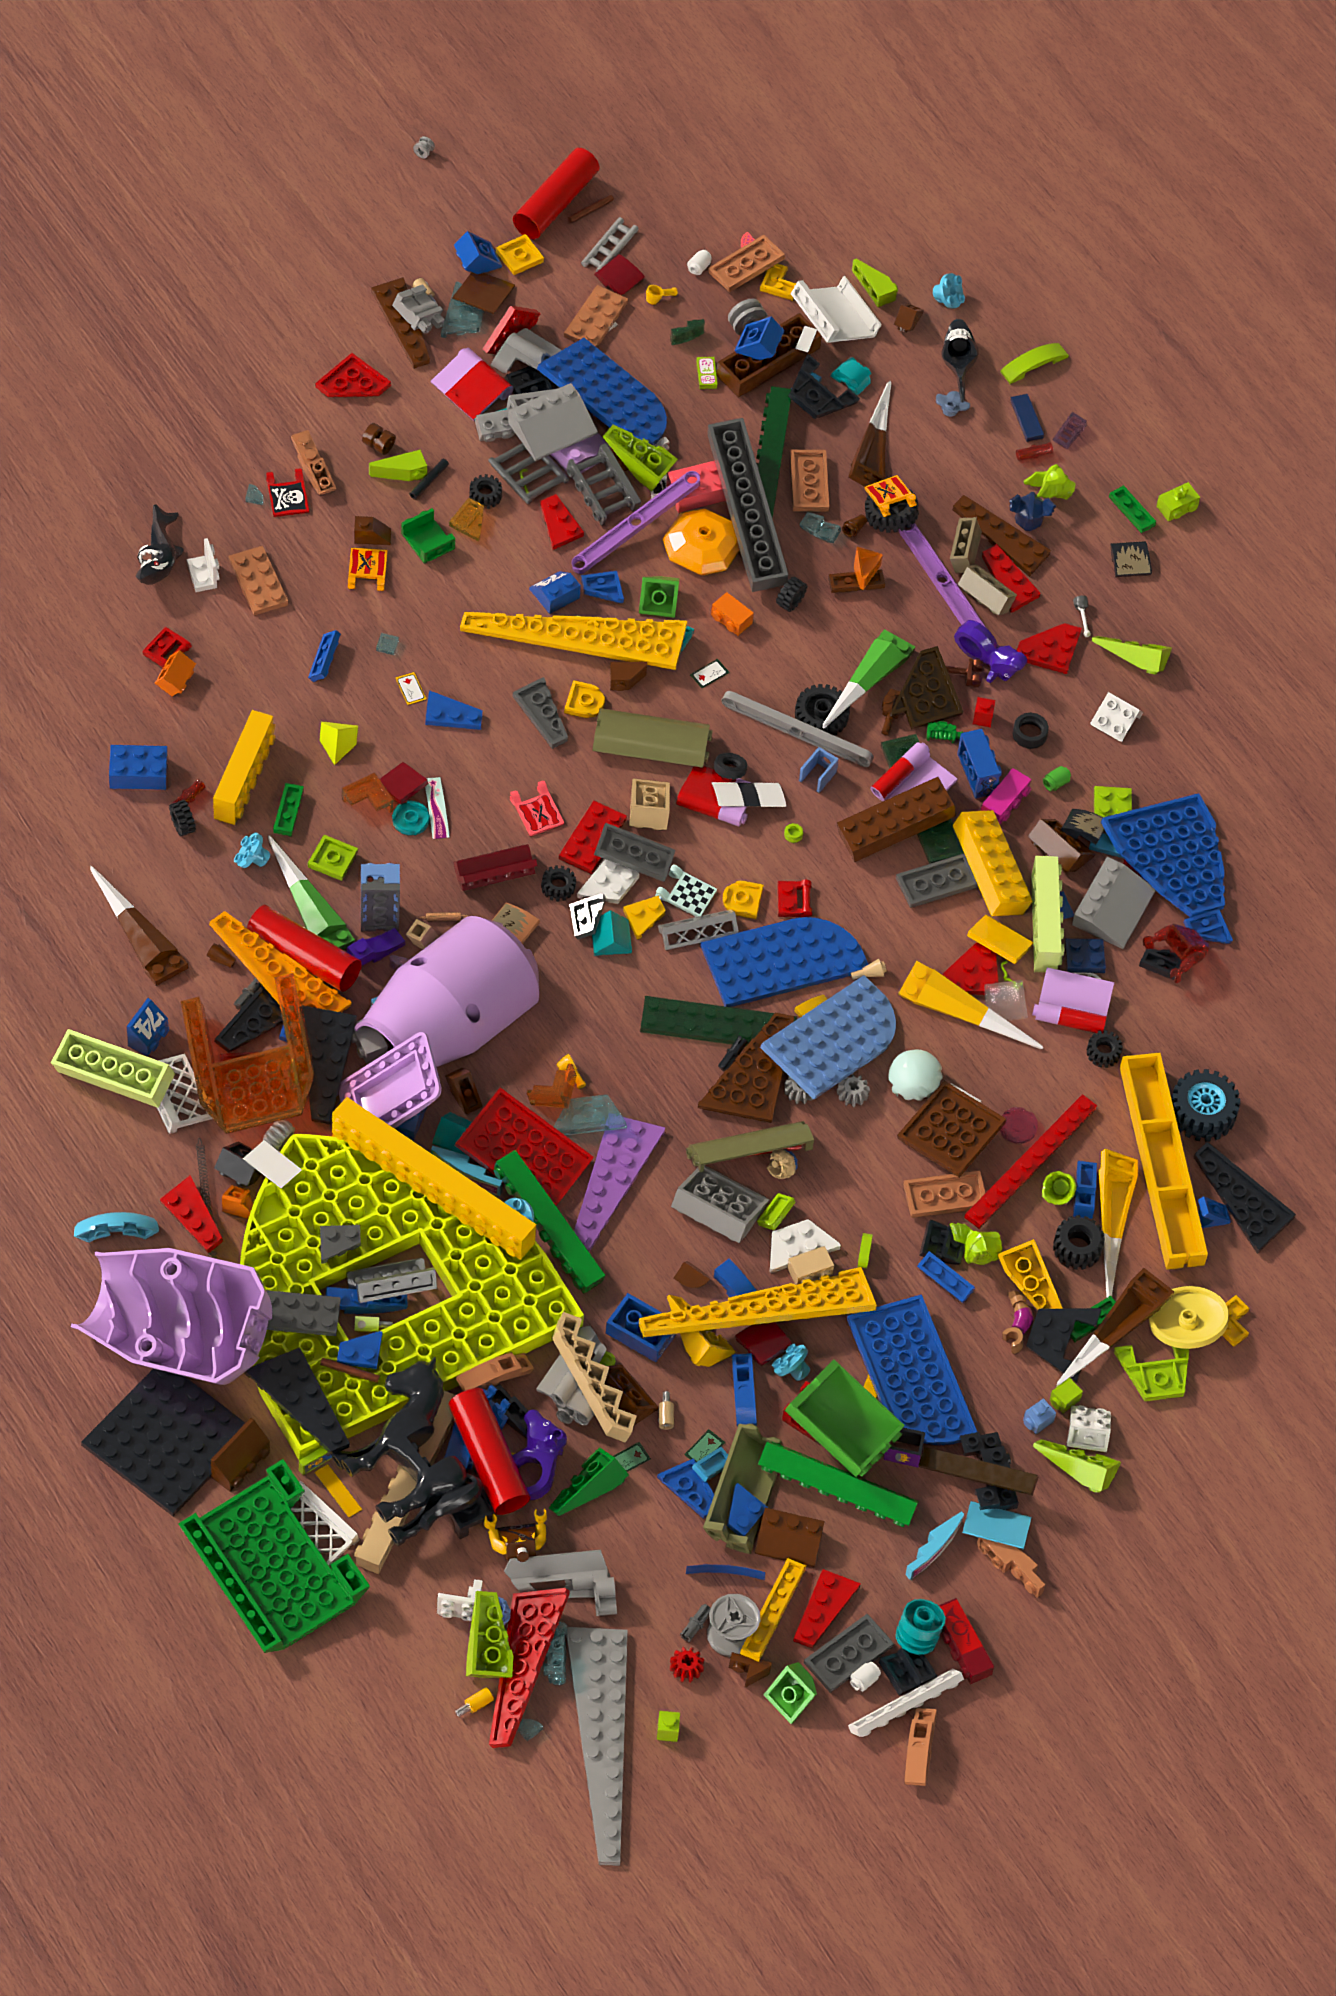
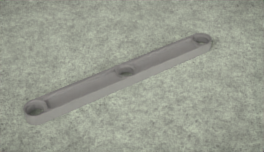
(791, 725)

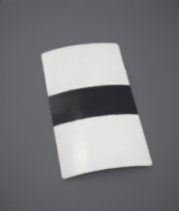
(749, 794)

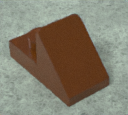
(755, 1669)

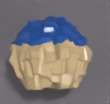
(783, 1165)

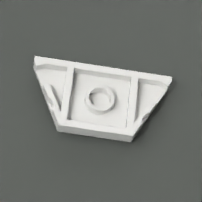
(611, 880)
(797, 1240)

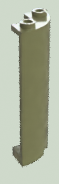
(652, 737)
(750, 1144)
(743, 1469)

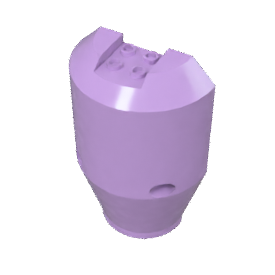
(458, 990)
(180, 1313)

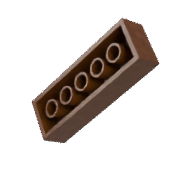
(746, 373)
(896, 819)

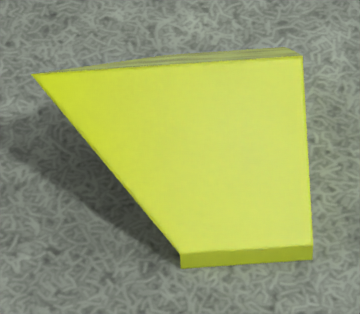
(338, 739)

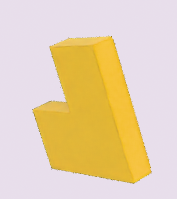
(774, 283)
(1235, 1331)

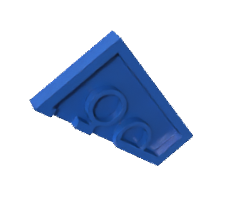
(451, 713)
(689, 1487)

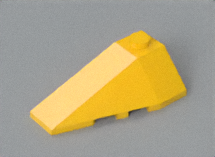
(1029, 1273)
(704, 1345)

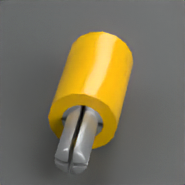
(476, 1702)

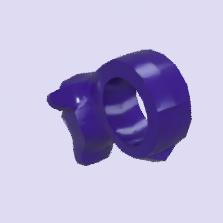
(980, 644)
(543, 1447)

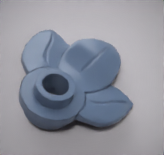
(951, 403)

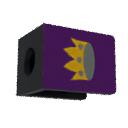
(906, 1456)

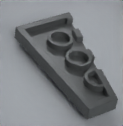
(539, 707)

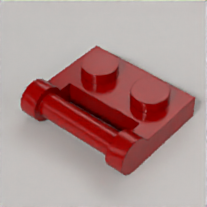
(162, 644)
(788, 898)

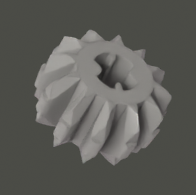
(853, 1090)
(795, 1092)
(279, 1134)

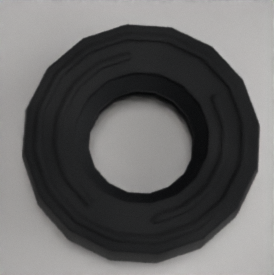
(729, 772)

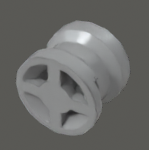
(424, 147)

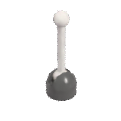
(1081, 604)

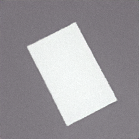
(272, 1164)

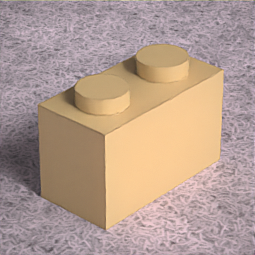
(810, 1265)

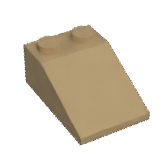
(649, 804)

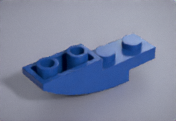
(351, 1305)
(744, 1389)

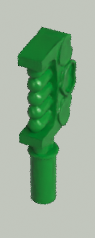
(942, 731)

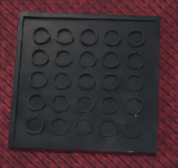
(164, 1438)

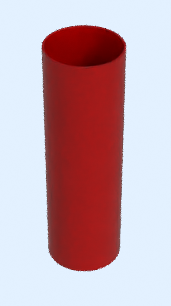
(556, 193)
(306, 948)
(489, 1451)

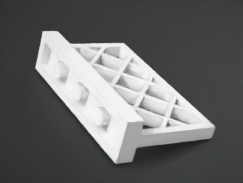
(167, 1108)
(328, 1518)

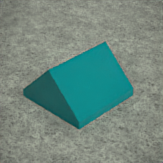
(612, 935)
(449, 1131)

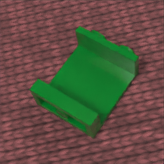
(426, 536)

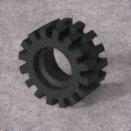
(486, 483)
(791, 594)
(182, 817)
(558, 892)
(1104, 1058)

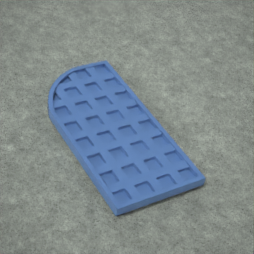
(834, 1037)

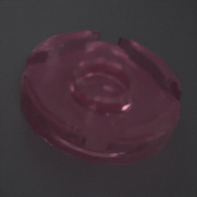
(1020, 1125)

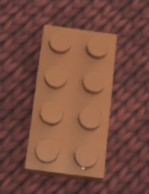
(746, 263)
(596, 316)
(809, 480)
(258, 580)
(943, 1193)

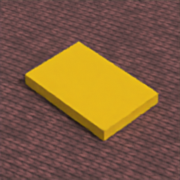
(1000, 939)

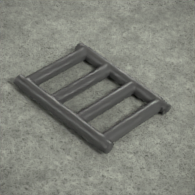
(516, 486)

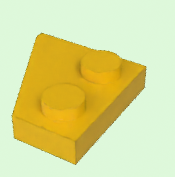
(644, 914)

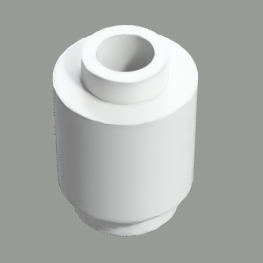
(699, 262)
(865, 1676)

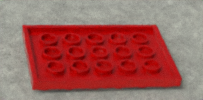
(512, 1126)

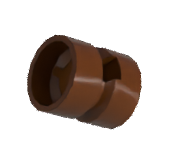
(379, 439)

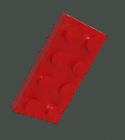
(583, 842)

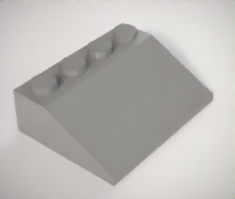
(552, 422)
(1113, 903)
(719, 1203)

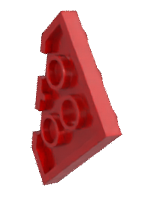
(512, 322)
(353, 379)
(1052, 648)
(974, 970)

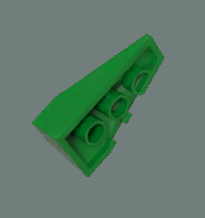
(599, 1475)

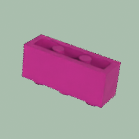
(1007, 795)

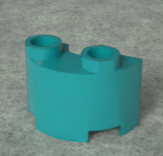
(853, 375)

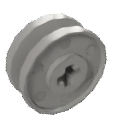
(746, 313)

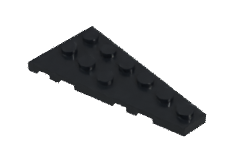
(253, 1020)
(330, 1042)
(1251, 1205)
(298, 1393)

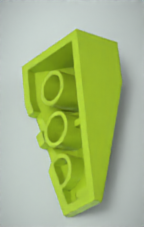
(643, 460)
(1147, 657)
(1090, 1471)
(488, 1641)

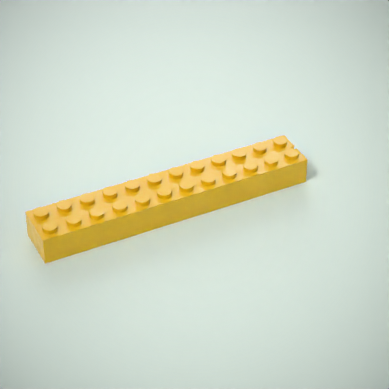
(1163, 1161)
(433, 1178)

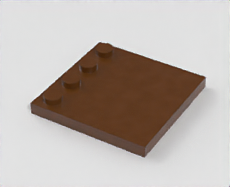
(951, 1129)

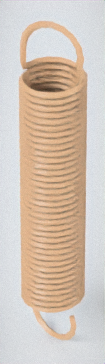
(443, 916)

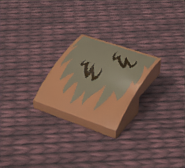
(517, 921)

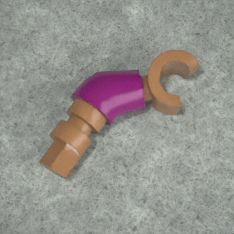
(1022, 1321)

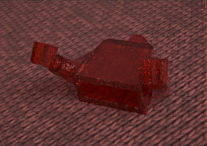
(1184, 942)

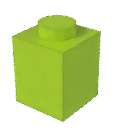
(1065, 1395)
(668, 1726)

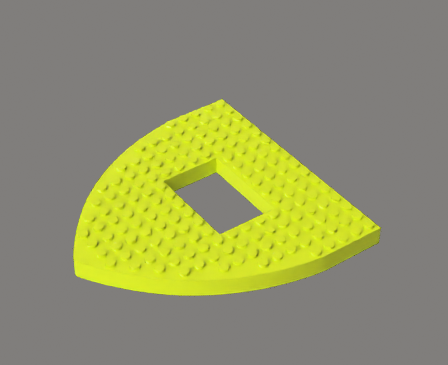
(495, 1299)

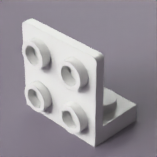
(204, 569)
(1115, 717)
(1089, 1428)
(458, 1606)

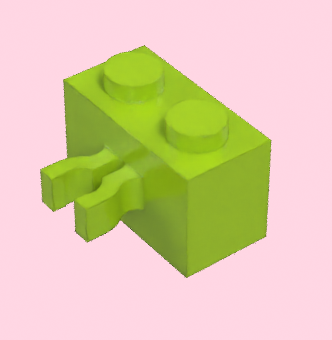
(1178, 501)

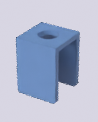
(817, 757)

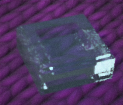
(387, 644)

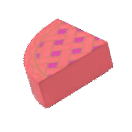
(746, 239)

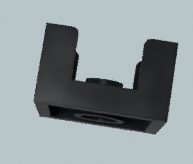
(473, 1515)

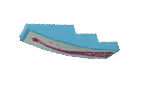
(473, 1172)
(937, 1542)

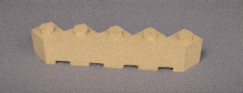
(591, 1378)

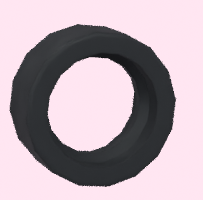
(1033, 719)

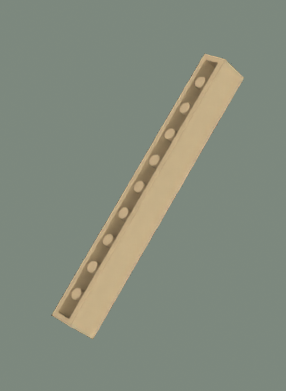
(377, 1539)

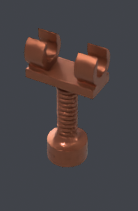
(973, 665)

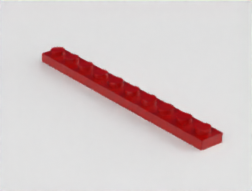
(1030, 1161)

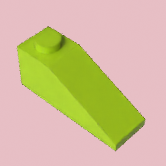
(875, 283)
(401, 467)

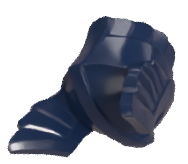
(1031, 510)

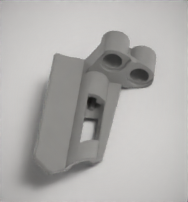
(525, 347)
(563, 1388)
(583, 1572)

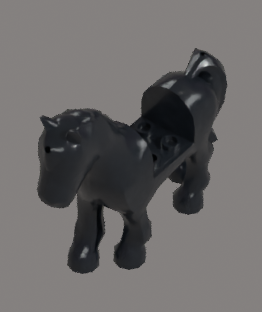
(439, 1487)

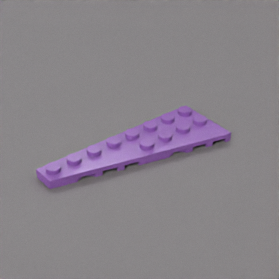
(614, 1172)

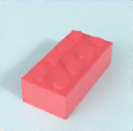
(706, 494)

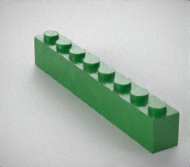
(550, 1222)
(838, 1483)

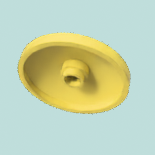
(1190, 1318)

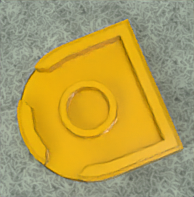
(584, 700)
(743, 898)

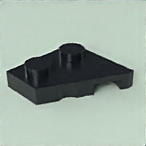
(1160, 961)

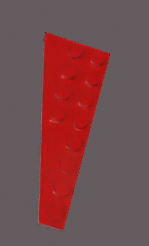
(529, 1636)

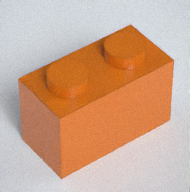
(732, 614)
(175, 673)

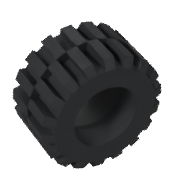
(1082, 1229)

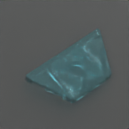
(461, 317)
(590, 1115)

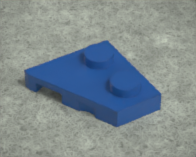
(603, 586)
(1210, 926)
(361, 1351)
(744, 1511)

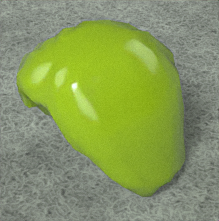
(1058, 1188)

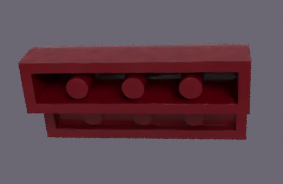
(494, 867)

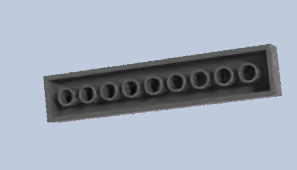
(747, 504)

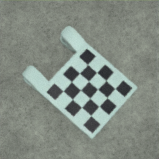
(689, 892)

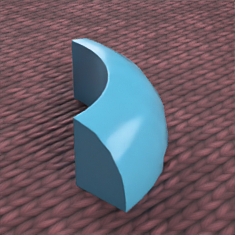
(126, 1222)

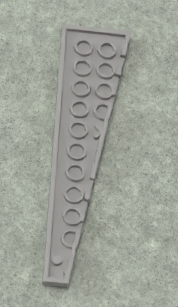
(599, 1686)

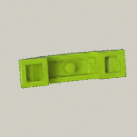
(1033, 359)

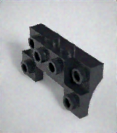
(991, 1451)

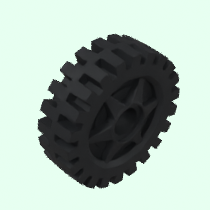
(900, 517)
(815, 706)

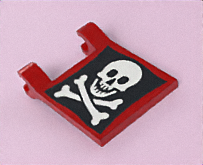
(287, 497)

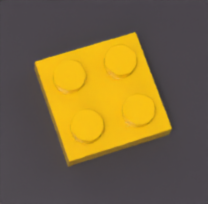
(519, 254)

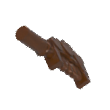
(888, 704)

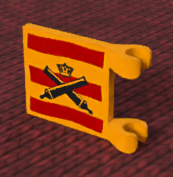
(889, 492)
(368, 565)

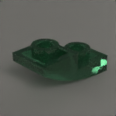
(684, 334)

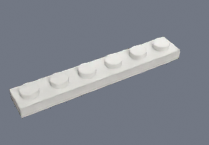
(910, 1700)

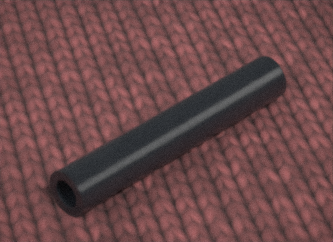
(429, 478)

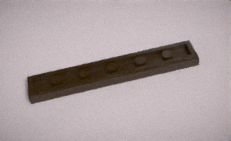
(978, 1471)

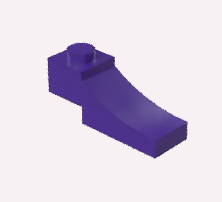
(376, 947)

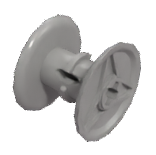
(731, 1622)

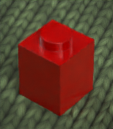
(984, 712)

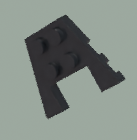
(813, 396)
(1053, 1332)

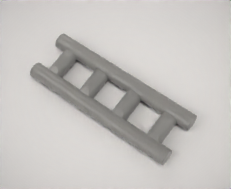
(608, 236)

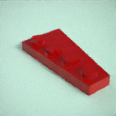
(1011, 576)
(191, 1212)
(826, 1602)

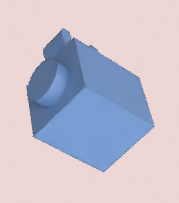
(1039, 1416)

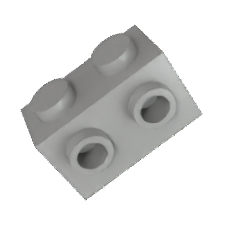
(493, 426)

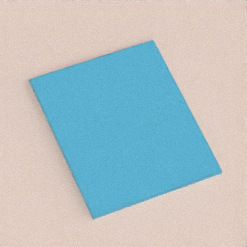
(997, 1525)

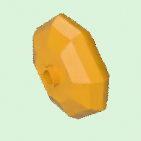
(701, 552)

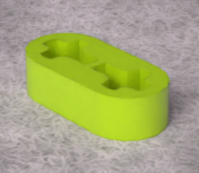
(864, 1250)

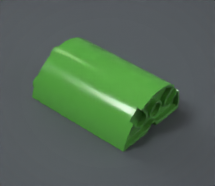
(845, 1419)

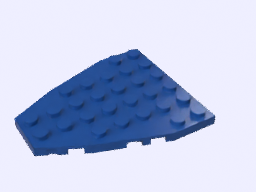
(1173, 851)

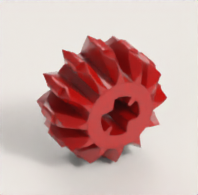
(694, 1663)

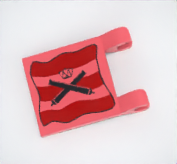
(538, 812)

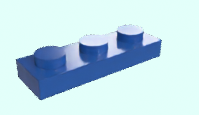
(324, 656)
(946, 1277)

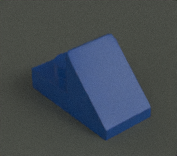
(1212, 1213)

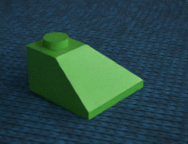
(659, 596)
(792, 1691)

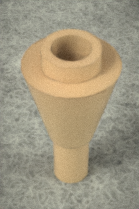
(874, 969)

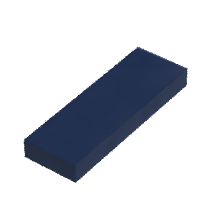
(1027, 417)

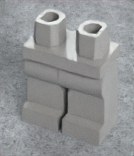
(419, 309)

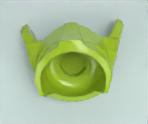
(1053, 483)
(979, 1246)

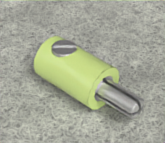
(370, 1324)

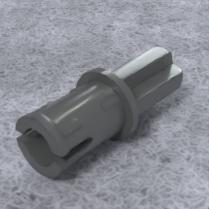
(247, 993)
(695, 1623)

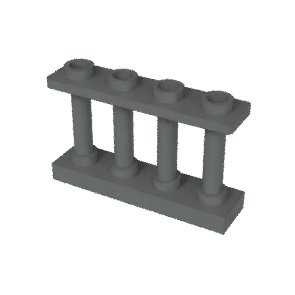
(613, 471)
(391, 1280)

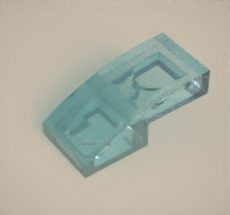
(819, 528)

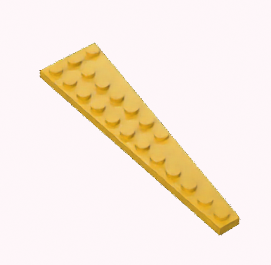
(605, 637)
(811, 1299)

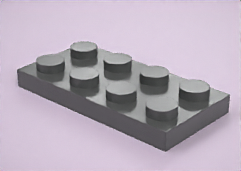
(634, 852)
(936, 880)
(304, 1313)
(848, 1652)

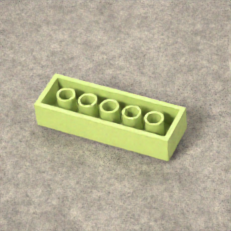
(1046, 913)
(113, 1068)

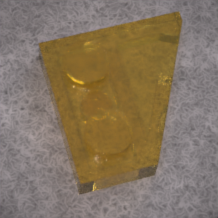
(469, 519)

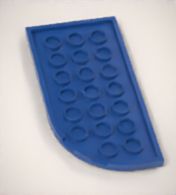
(607, 390)
(781, 959)
(912, 1370)

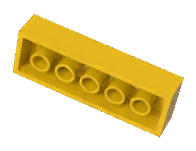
(244, 767)
(992, 863)

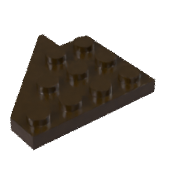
(928, 692)

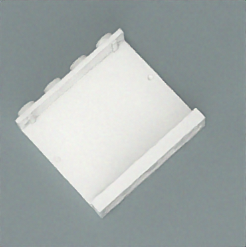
(837, 311)

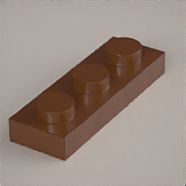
(848, 582)

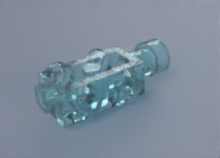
(556, 1657)

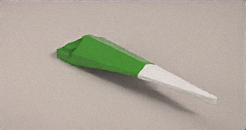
(881, 659)
(313, 908)

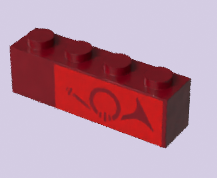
(965, 1643)

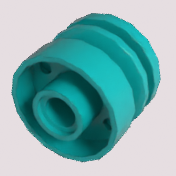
(920, 1626)

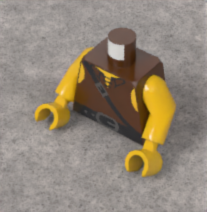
(518, 1540)

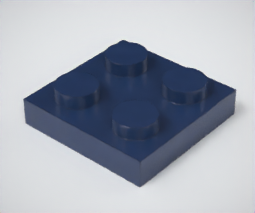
(1085, 955)

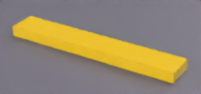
(773, 1609)

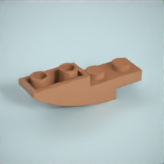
(312, 463)
(495, 1371)
(1009, 1557)
(919, 1746)

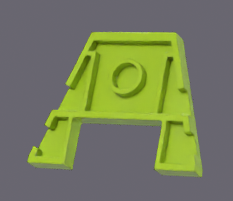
(1157, 1378)

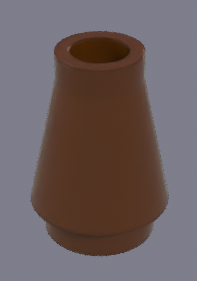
(853, 526)
(221, 955)

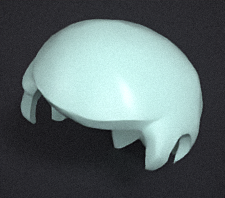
(915, 1074)

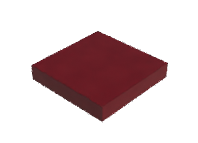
(403, 782)

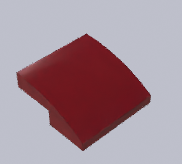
(619, 275)
(763, 1341)

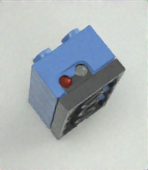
(380, 896)

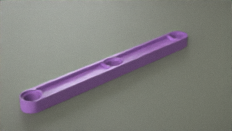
(625, 529)
(935, 570)

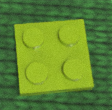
(1112, 800)
(332, 857)

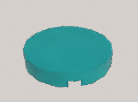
(411, 818)

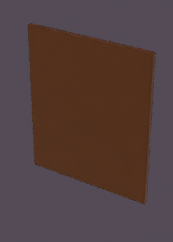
(483, 292)

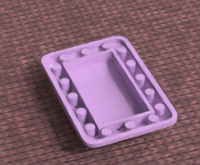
(396, 1082)

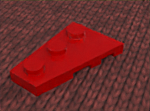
(560, 523)

